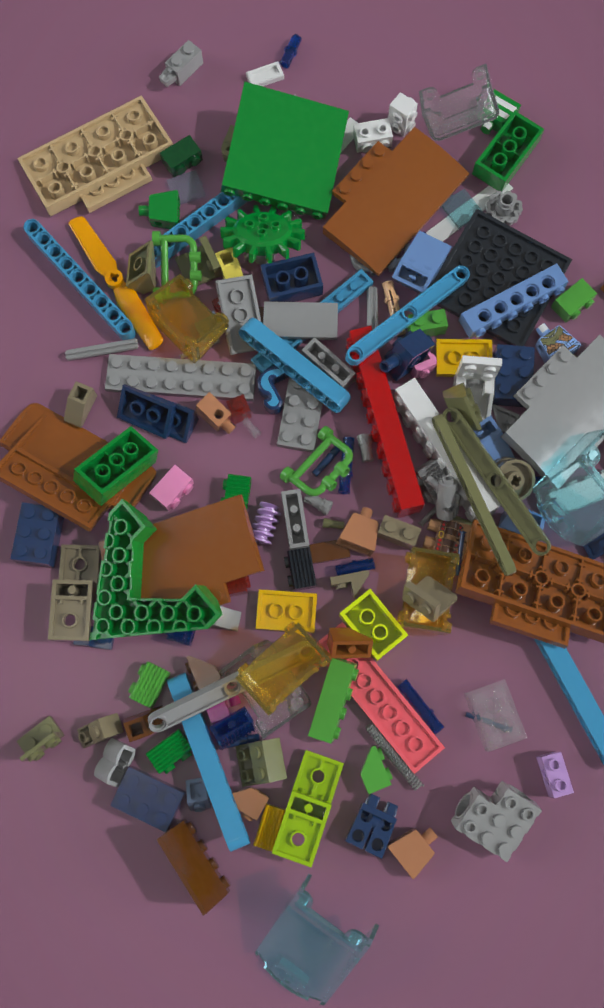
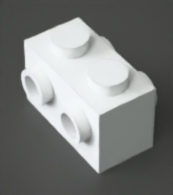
(402, 114)
(370, 132)

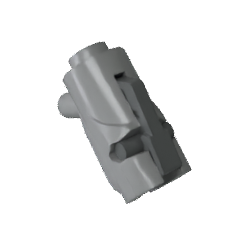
(447, 497)

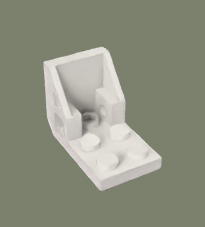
(480, 376)

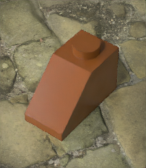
(348, 643)

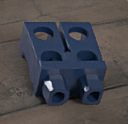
(373, 820)

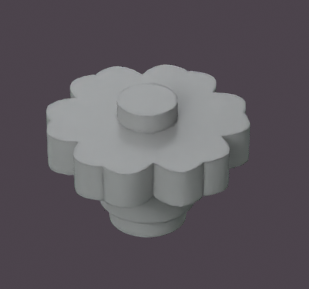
(504, 207)

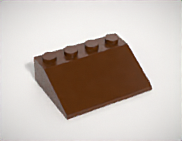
(194, 865)

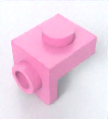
(423, 369)

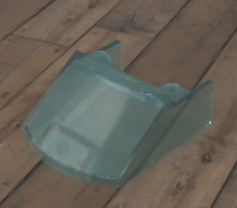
(573, 493)
(310, 952)

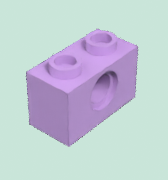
(555, 774)

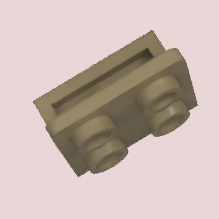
(428, 597)

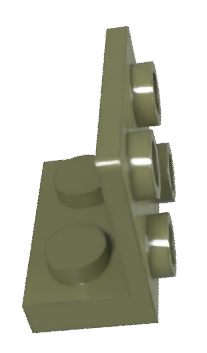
(209, 266)
(40, 738)

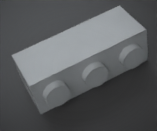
(329, 363)
(295, 519)

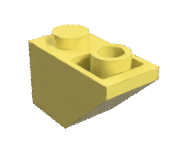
(229, 265)

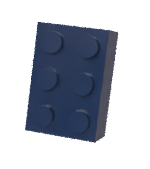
(292, 279)
(514, 373)
(37, 536)
(148, 798)

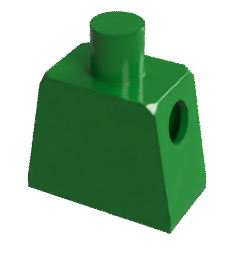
(162, 209)

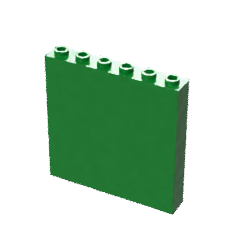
(284, 151)

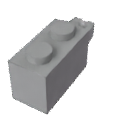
(182, 64)

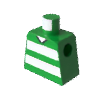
(506, 108)

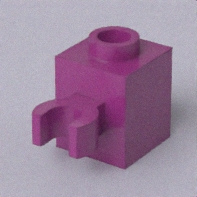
(222, 710)

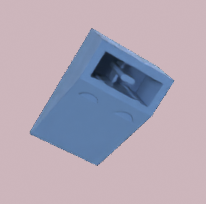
(421, 262)
(491, 438)

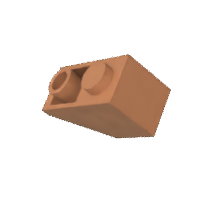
(250, 802)

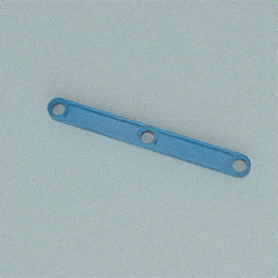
(398, 322)

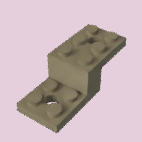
(74, 593)

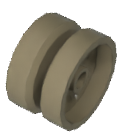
(517, 473)

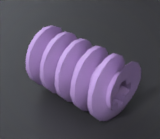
(265, 520)

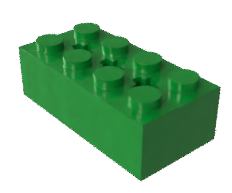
(507, 151)
(115, 465)

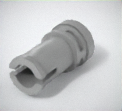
(365, 442)
(321, 504)

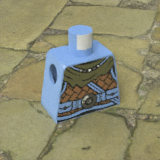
(553, 340)

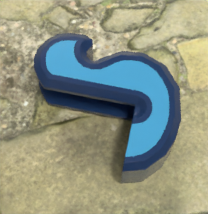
(267, 390)

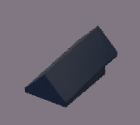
(156, 414)

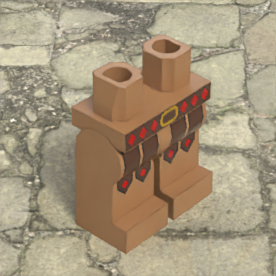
(446, 536)

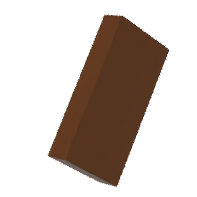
(328, 551)

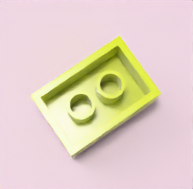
(374, 620)

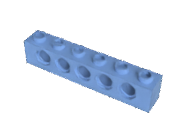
(552, 277)

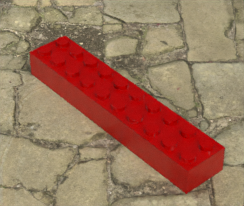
(386, 430)

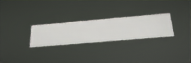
(447, 226)

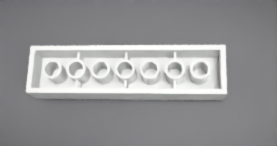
(417, 414)

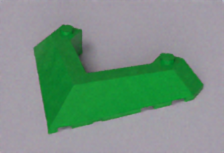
(119, 601)

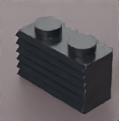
(301, 569)

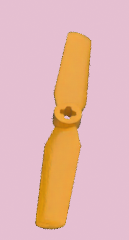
(126, 298)

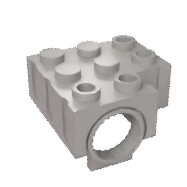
(496, 820)

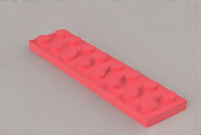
(391, 713)

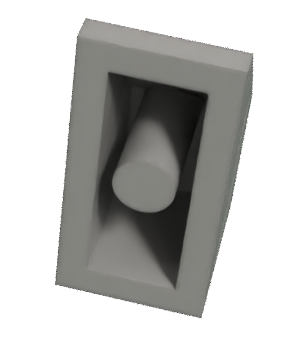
(229, 620)

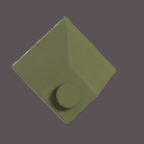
(142, 269)

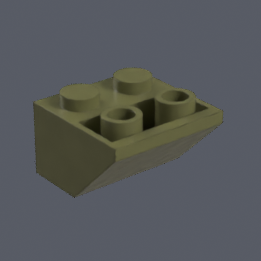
(463, 400)
(261, 762)

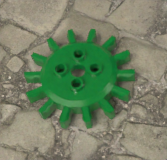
(262, 234)

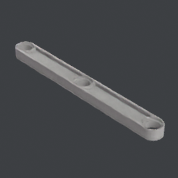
(195, 703)

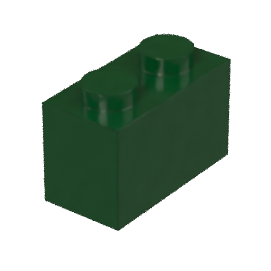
(181, 156)

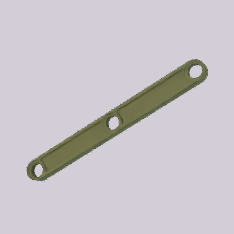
(504, 492)
(473, 494)

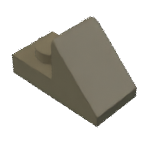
(355, 580)

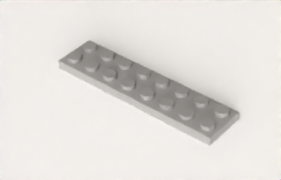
(181, 377)

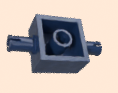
(406, 354)

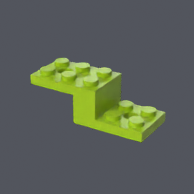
(308, 808)

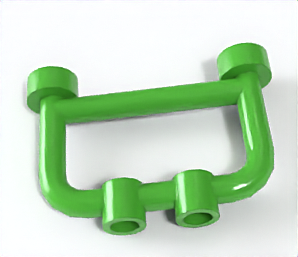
(194, 257)
(328, 482)

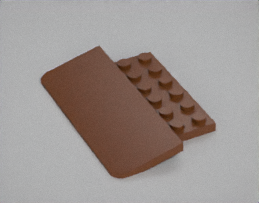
(43, 464)

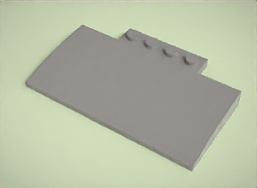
(561, 405)

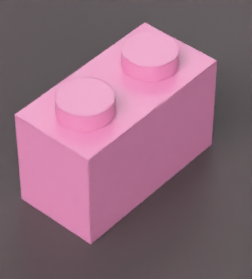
(172, 488)

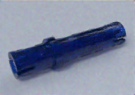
(344, 483)
(420, 706)

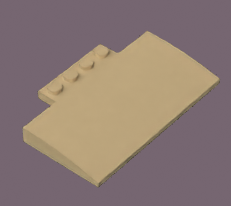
(97, 159)

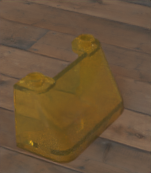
(185, 318)
(438, 566)
(283, 667)

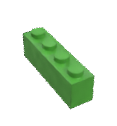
(333, 699)

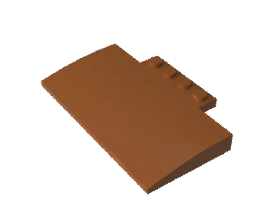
(392, 198)
(199, 549)
(544, 596)

